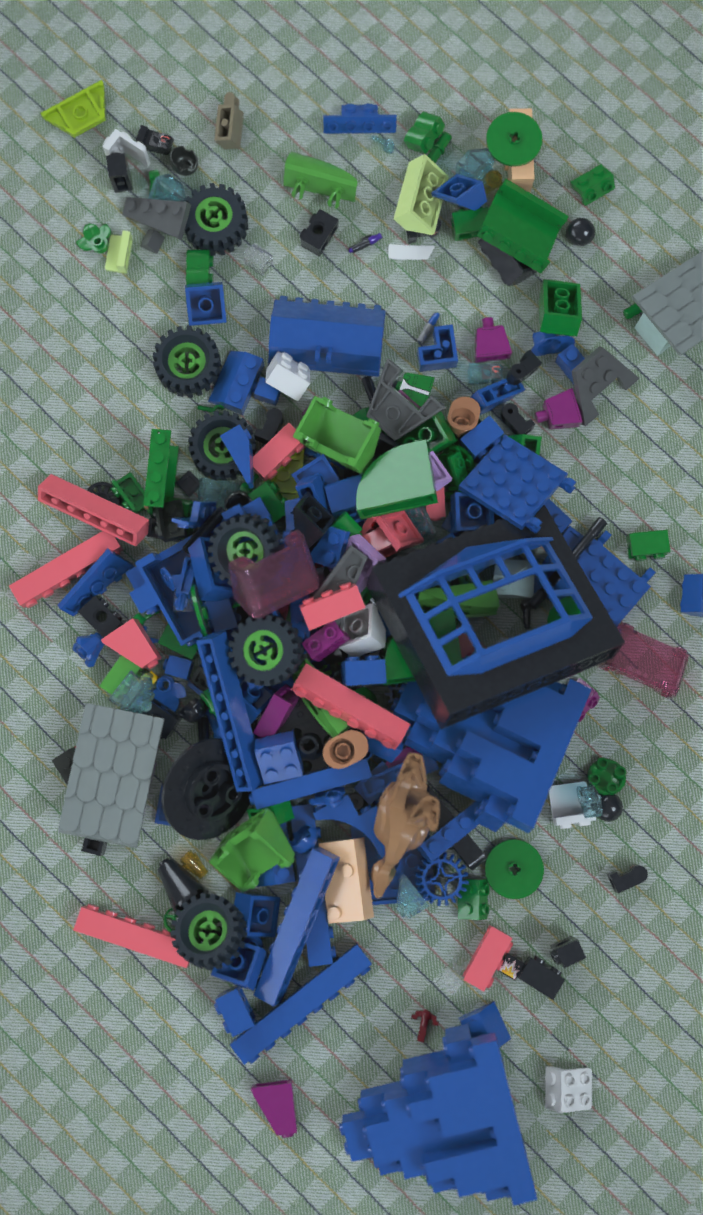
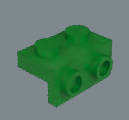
(594, 184)
(455, 467)
(130, 492)
(474, 901)

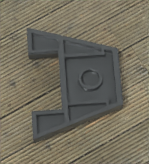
(594, 376)
(393, 410)

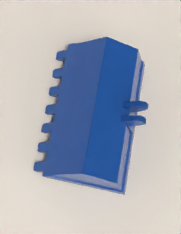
(328, 335)

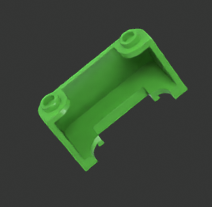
(338, 435)
(253, 850)

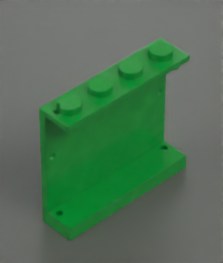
(522, 225)
(160, 470)

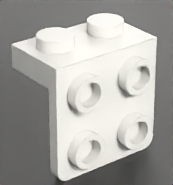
(122, 143)
(566, 807)
(568, 1089)

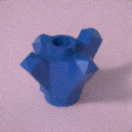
(89, 648)

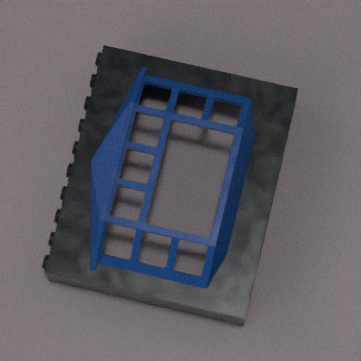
(509, 667)

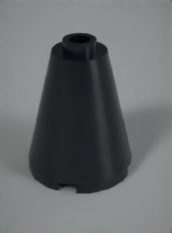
(179, 884)

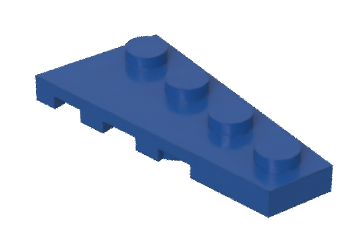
(102, 573)

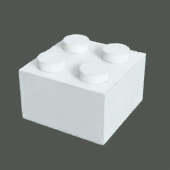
(288, 375)

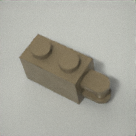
(229, 123)

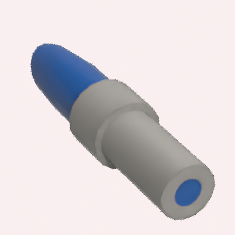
(427, 329)

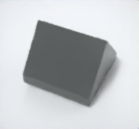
(152, 241)

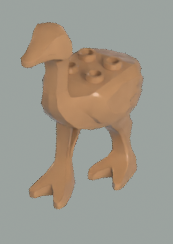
(403, 819)

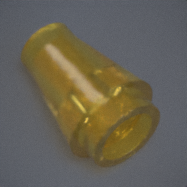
(492, 180)
(193, 864)

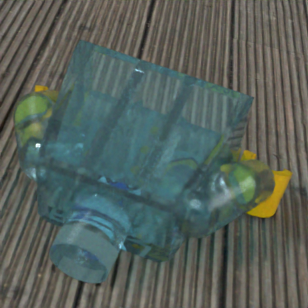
(135, 692)

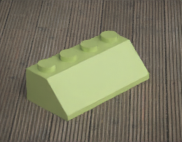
(416, 206)

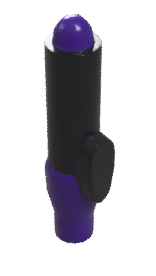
(366, 241)

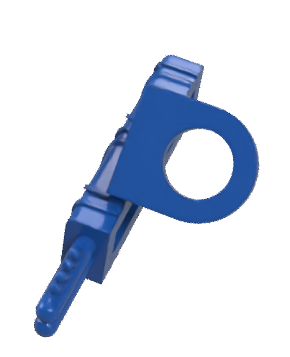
(181, 583)

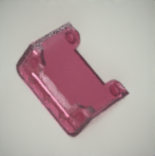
(275, 579)
(649, 662)

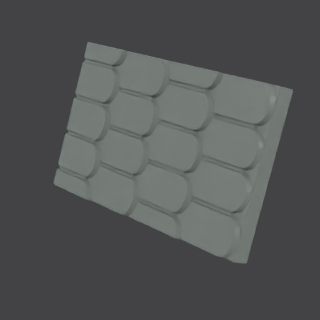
(673, 308)
(111, 775)

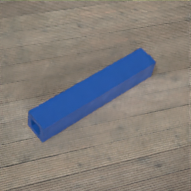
(308, 784)

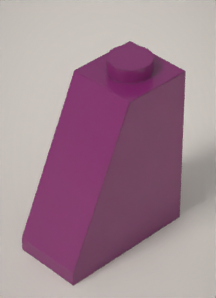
(277, 712)
(278, 1105)

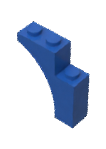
(347, 813)

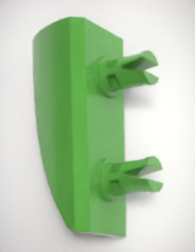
(320, 177)
(482, 605)
(332, 725)

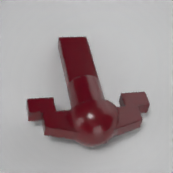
(426, 1016)

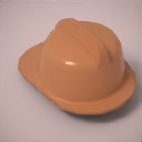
(463, 415)
(345, 749)

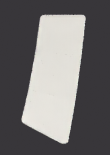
(410, 252)

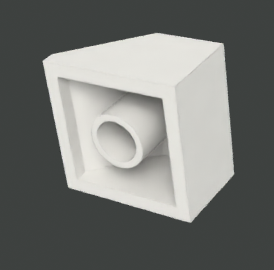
(365, 631)

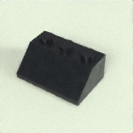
(509, 268)

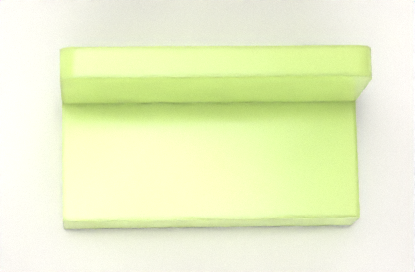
(119, 252)

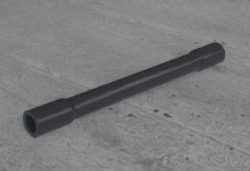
(594, 530)

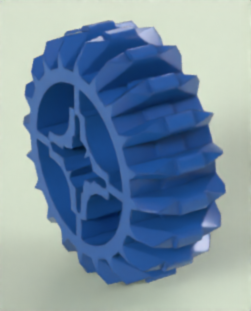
(452, 876)

